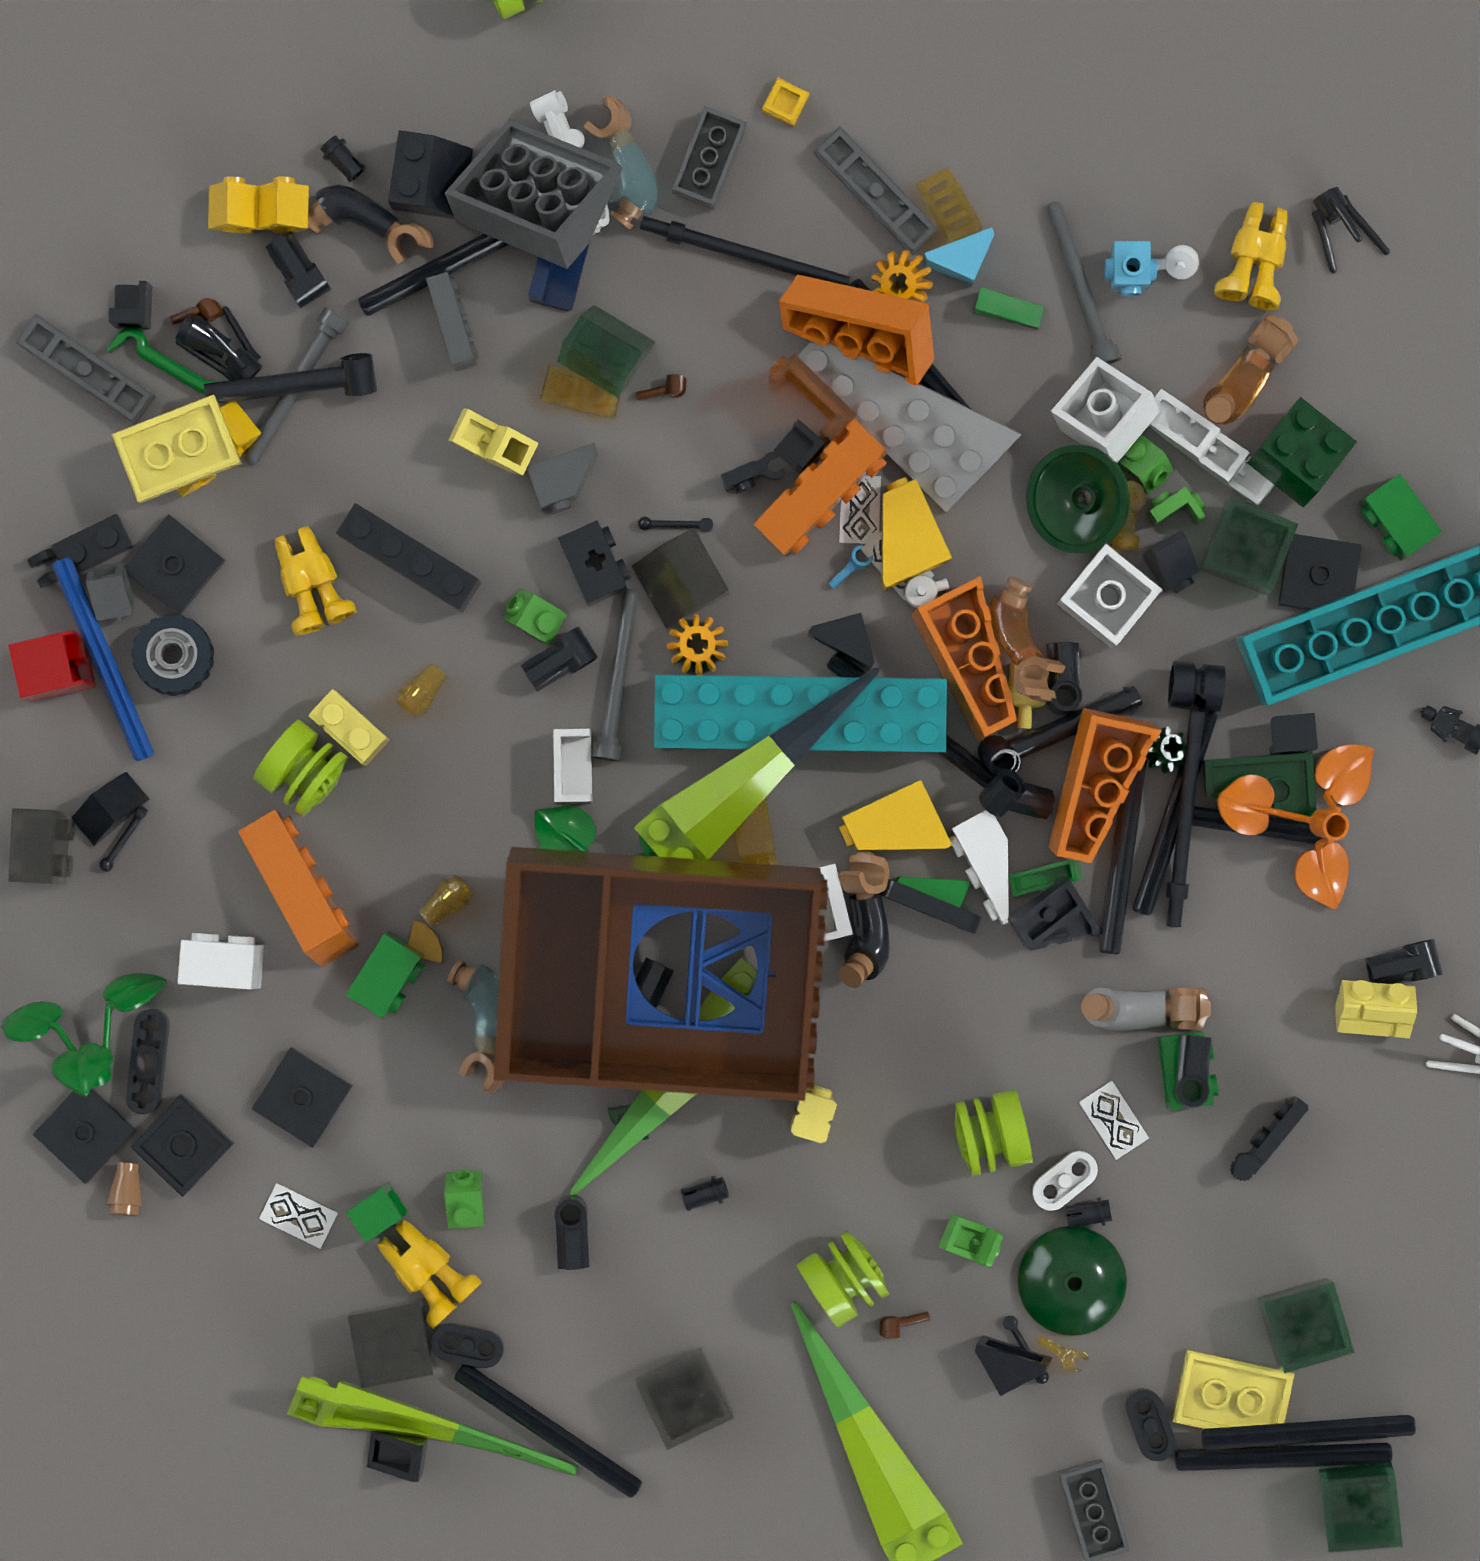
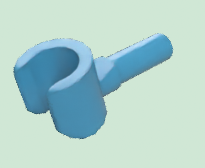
(850, 567)

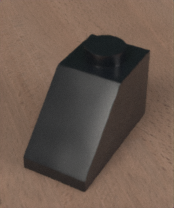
(1172, 562)

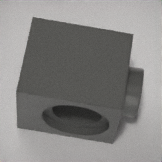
(110, 592)

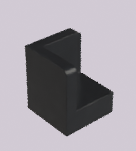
(132, 306)
(800, 447)
(1293, 733)

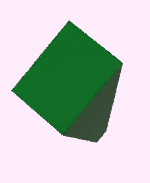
(1008, 308)
(1044, 876)
(943, 889)

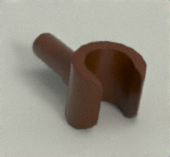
(207, 307)
(674, 387)
(891, 1324)

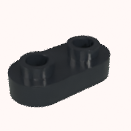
(467, 1347)
(1149, 1424)

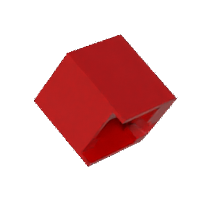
(51, 666)

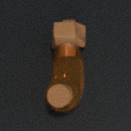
(1249, 374)
(1010, 629)

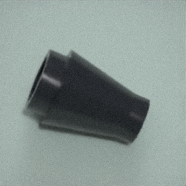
(195, 337)

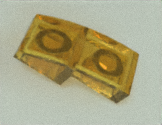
(574, 392)

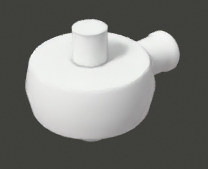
(1180, 262)
(923, 589)

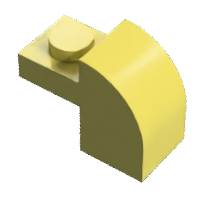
(493, 442)

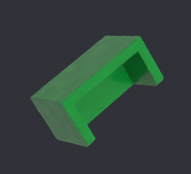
(377, 1212)

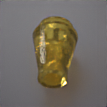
(420, 692)
(447, 899)

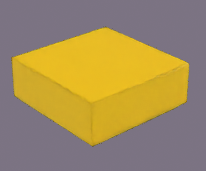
(785, 102)

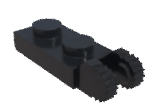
(86, 548)
(1268, 1140)

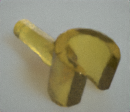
(1066, 1355)

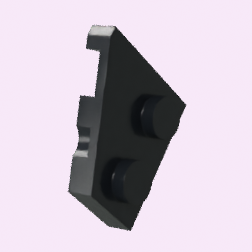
(1054, 917)

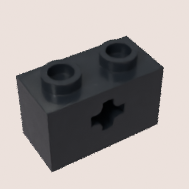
(594, 584)

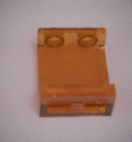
(816, 392)

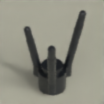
(1336, 207)
(239, 363)

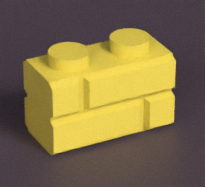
(349, 727)
(1376, 1009)
(814, 1115)

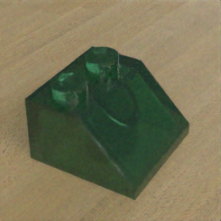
(604, 350)

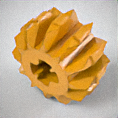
(898, 266)
(688, 653)

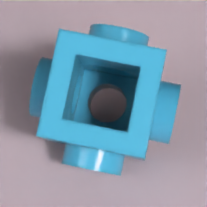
(1133, 255)

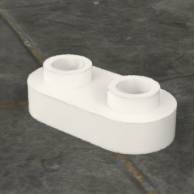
(1064, 1180)

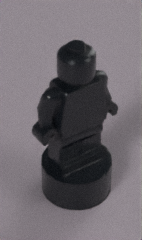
(1447, 724)

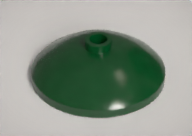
(1058, 503)
(1056, 1259)

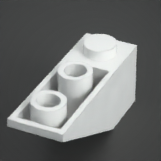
(987, 854)

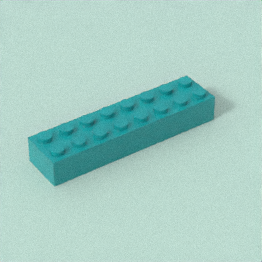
(1364, 627)
(747, 709)

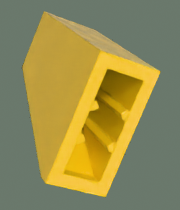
(909, 534)
(896, 823)

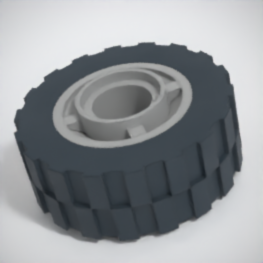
(163, 634)

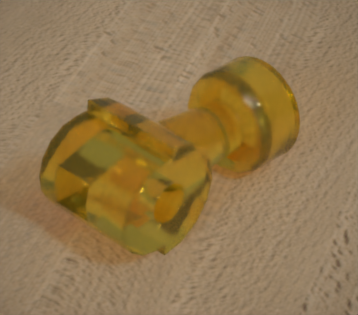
(1126, 539)

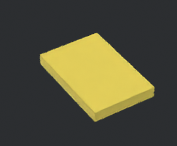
(176, 449)
(1230, 1392)

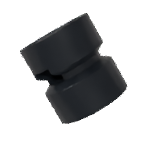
(1196, 686)

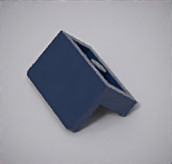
(557, 285)

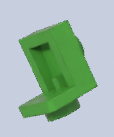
(1146, 464)
(1166, 505)
(534, 615)
(464, 1199)
(971, 1240)

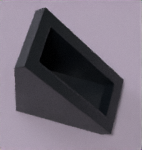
(846, 637)
(109, 807)
(1009, 1364)
(397, 1455)

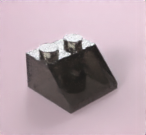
(680, 578)

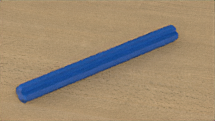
(103, 659)

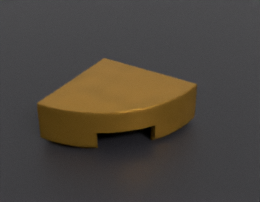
(426, 941)

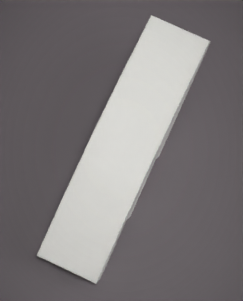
(1209, 448)

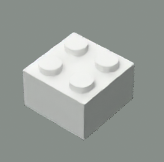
(1105, 410)
(1109, 596)
(221, 964)

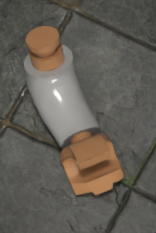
(1147, 1009)

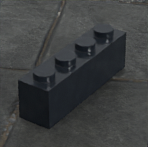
(408, 557)

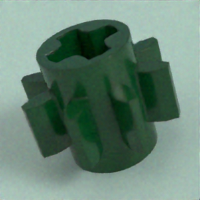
(1174, 756)

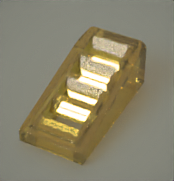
(970, 228)

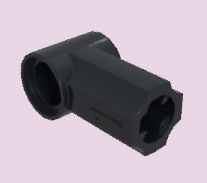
(301, 275)
(568, 654)
(1067, 654)
(1011, 793)
(1413, 962)
(653, 980)
(1192, 1065)
(572, 1236)

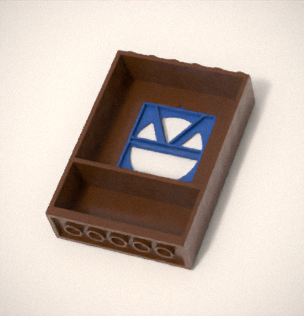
(572, 993)

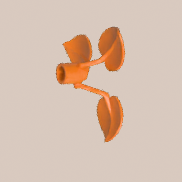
(1322, 871)

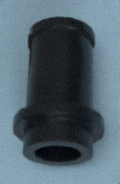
(342, 158)
(705, 1193)
(1090, 1213)

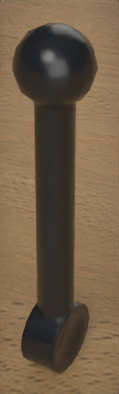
(646, 523)
(106, 864)
(1011, 1323)

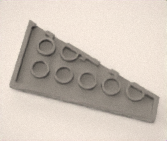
(918, 427)

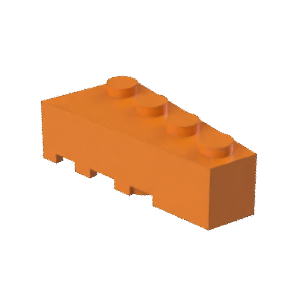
(862, 324)
(821, 489)
(967, 655)
(1097, 780)
(297, 888)

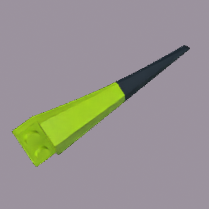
(712, 808)

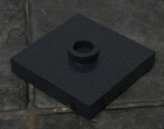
(174, 564)
(1318, 571)
(302, 1097)
(84, 1133)
(182, 1145)

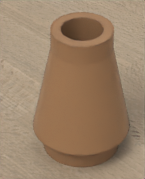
(125, 1191)

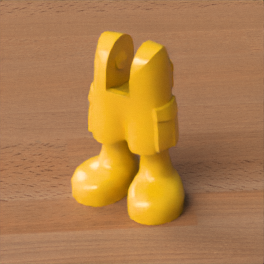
(1260, 248)
(308, 571)
(419, 1264)

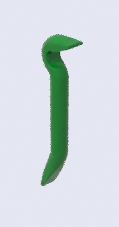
(157, 359)

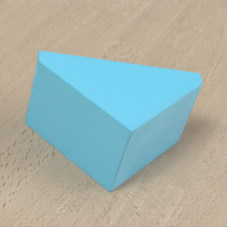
(961, 258)

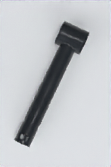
(354, 374)
(1050, 733)

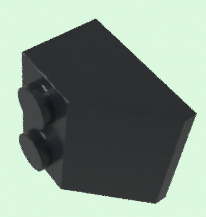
(424, 172)

